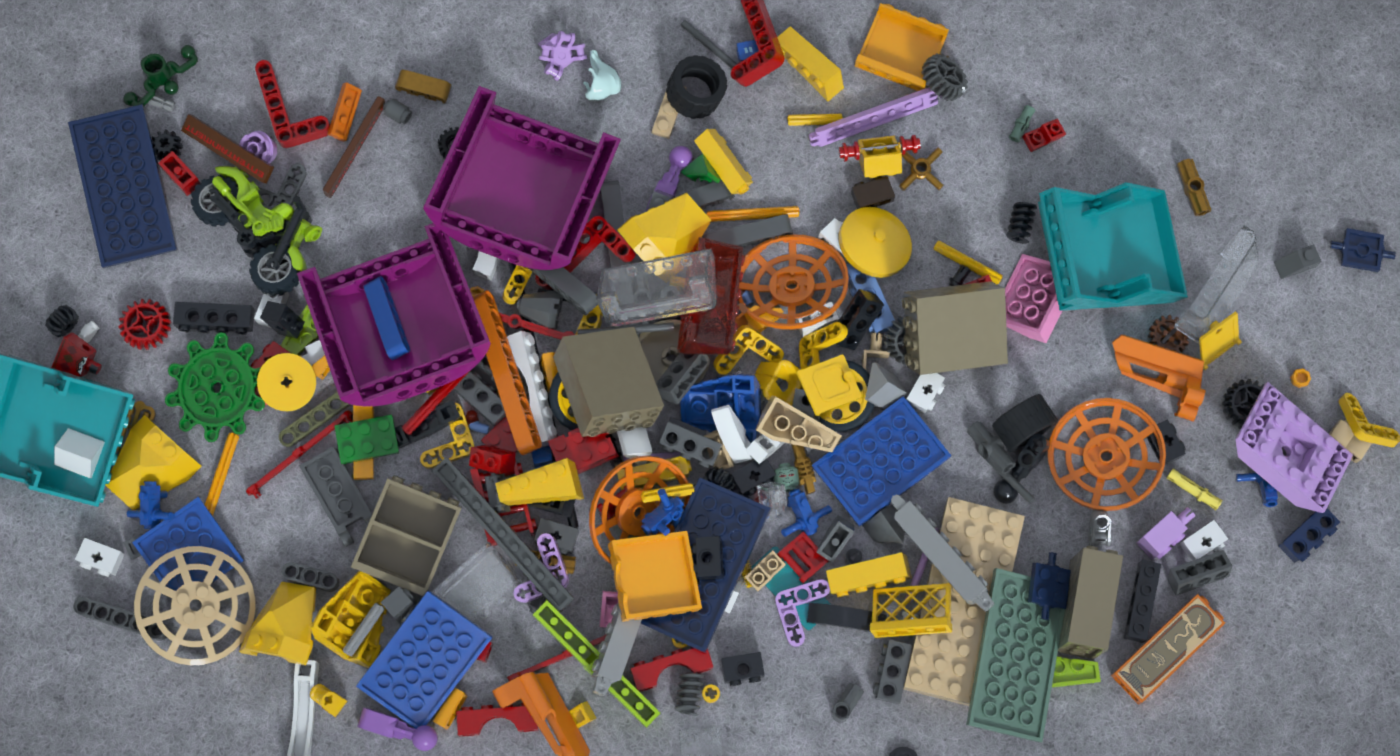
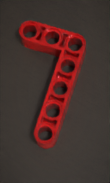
(770, 52)
(280, 112)
(596, 237)

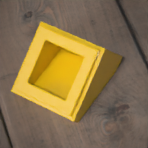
(582, 714)

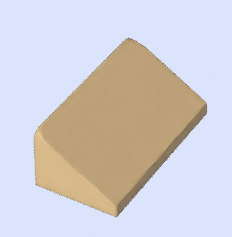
(724, 459)

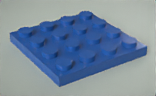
(190, 527)

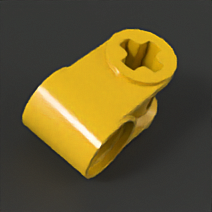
(327, 699)

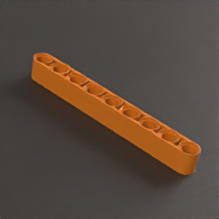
(507, 377)

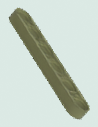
(310, 418)

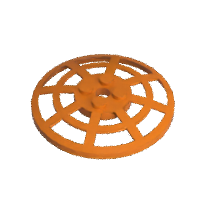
(795, 275)
(1109, 443)
(630, 501)

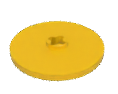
(297, 393)

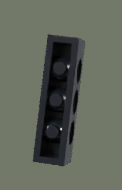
(185, 310)
(1142, 601)

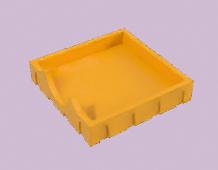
(654, 576)

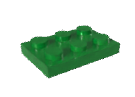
(366, 439)

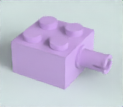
(1165, 533)

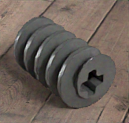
(688, 693)

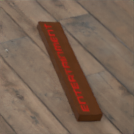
(354, 147)
(227, 148)

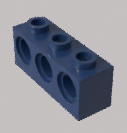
(1300, 537)

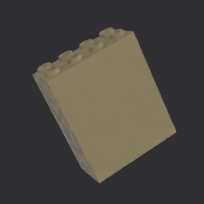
(955, 328)
(608, 381)
(406, 535)
(1090, 602)

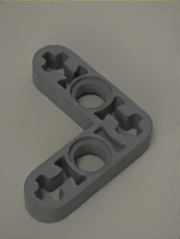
(282, 195)

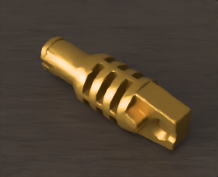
(805, 469)

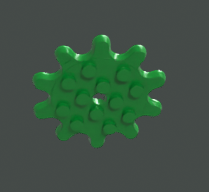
(197, 382)

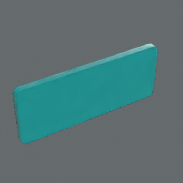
(787, 579)

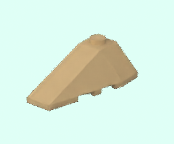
(789, 425)

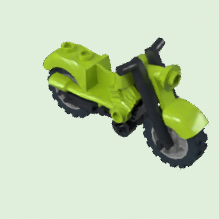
(272, 232)

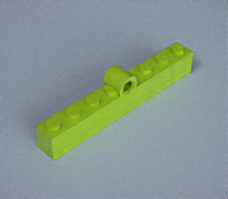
(586, 654)

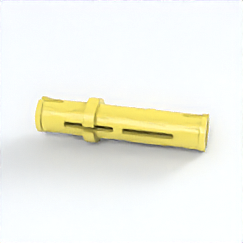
(1202, 494)

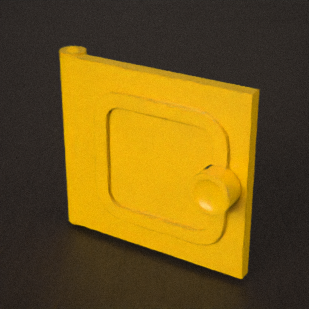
(1216, 342)
(825, 384)

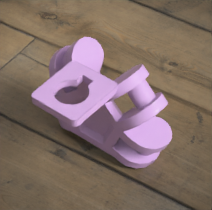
(560, 54)

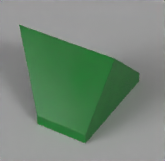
(701, 169)

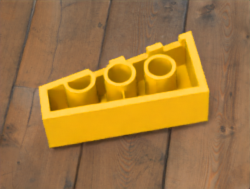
(811, 64)
(545, 484)
(869, 574)

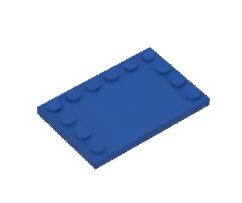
(881, 461)
(424, 660)

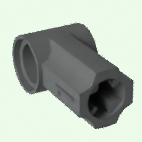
(847, 701)

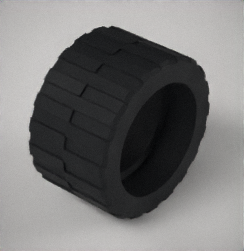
(707, 71)
(1024, 421)

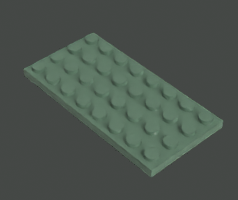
(1014, 661)

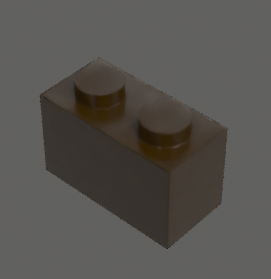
(873, 193)

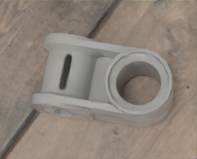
(1099, 531)

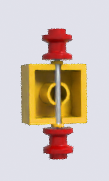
(880, 154)

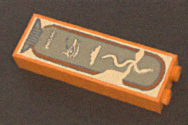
(1168, 648)

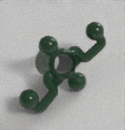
(162, 77)

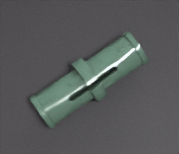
(1022, 123)

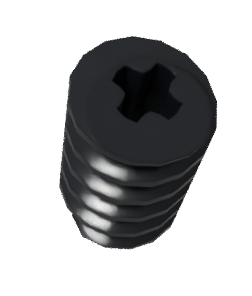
(1019, 222)

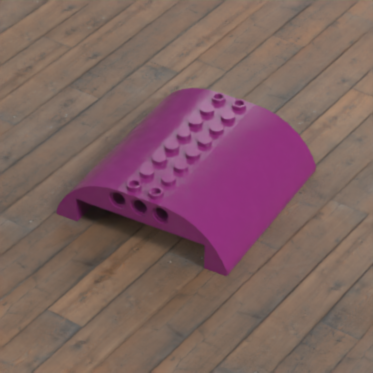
(518, 185)
(433, 310)

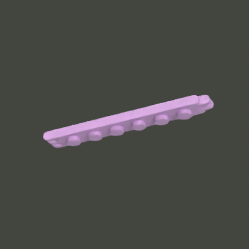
(873, 117)

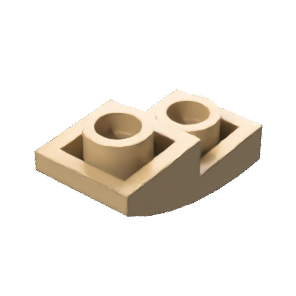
(765, 570)

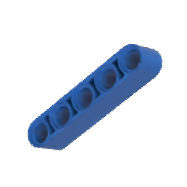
(386, 318)

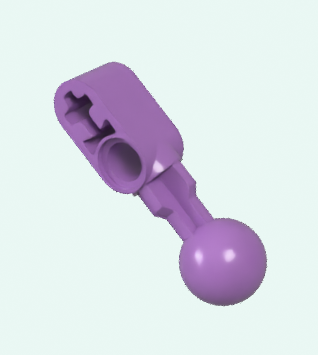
(679, 159)
(423, 737)

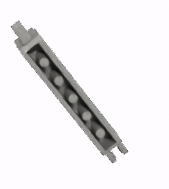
(939, 552)
(614, 651)

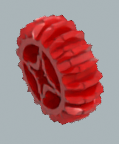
(137, 309)

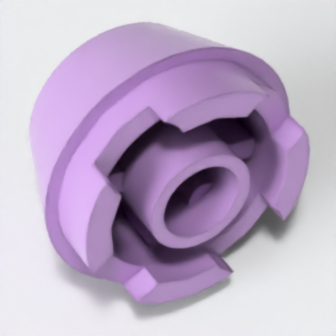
(260, 145)

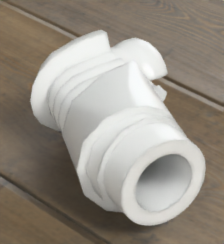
(88, 331)

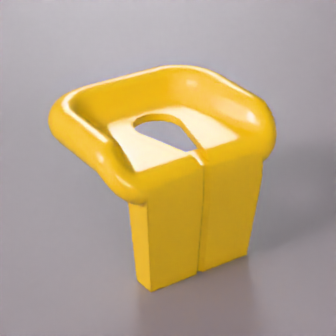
(769, 372)

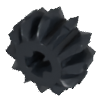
(165, 138)
(61, 321)
(720, 478)

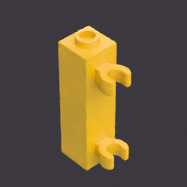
(724, 161)
(683, 464)

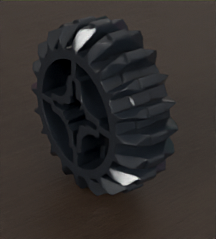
(1229, 397)

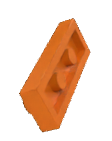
(344, 112)

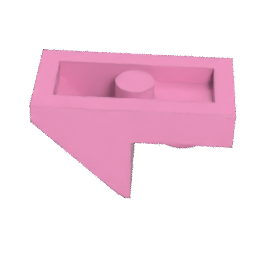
(609, 600)

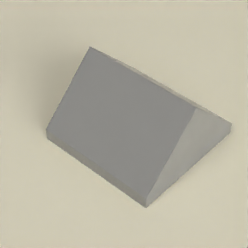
(883, 387)

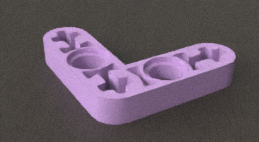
(563, 572)
(790, 608)

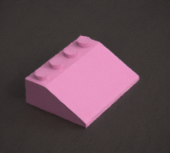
(1032, 299)

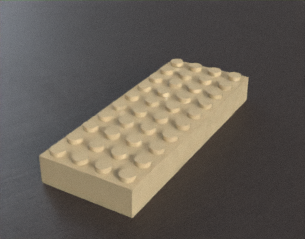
(947, 662)

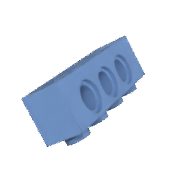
(871, 285)

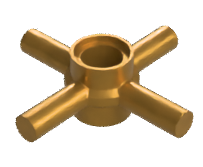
(925, 163)

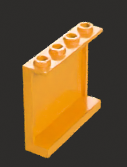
(900, 46)

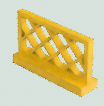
(910, 626)

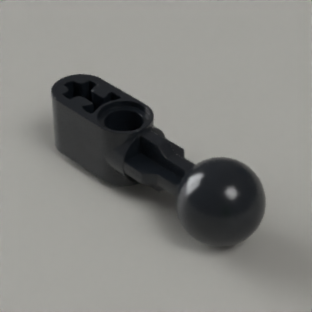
(1003, 490)

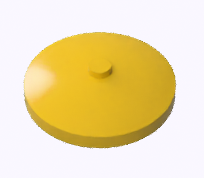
(875, 242)

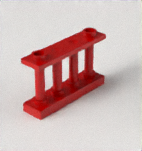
(479, 479)

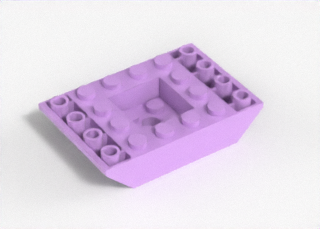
(1312, 458)

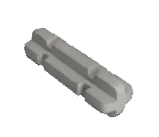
(159, 101)

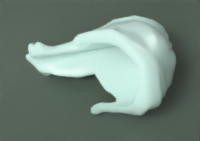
(605, 79)

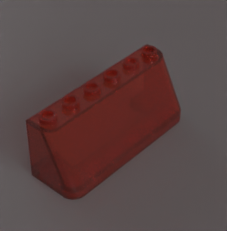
(714, 329)

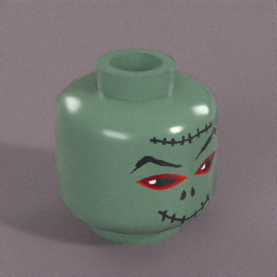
(787, 475)

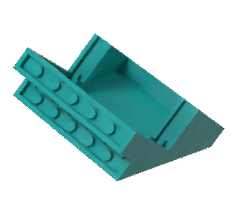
(1111, 247)
(38, 410)

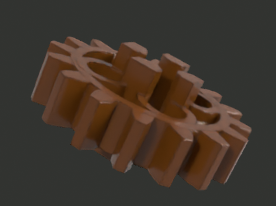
(1158, 335)

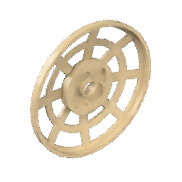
(181, 609)

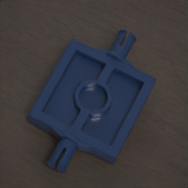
(1362, 250)
(1049, 586)

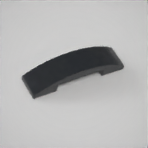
(435, 421)
(841, 616)

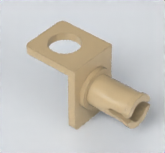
(875, 349)

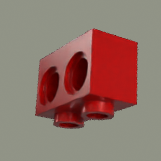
(492, 459)

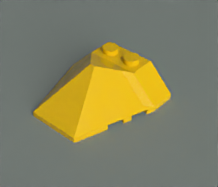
(666, 229)
(149, 457)
(344, 614)
(284, 625)

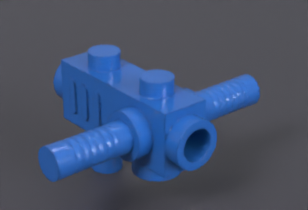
(1268, 492)
(150, 511)
(668, 511)
(805, 518)

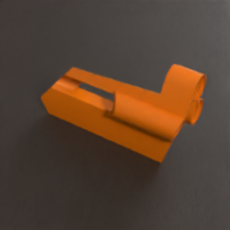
(1178, 375)
(543, 702)

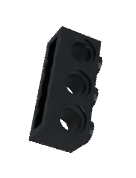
(859, 317)

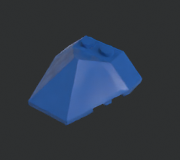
(736, 390)

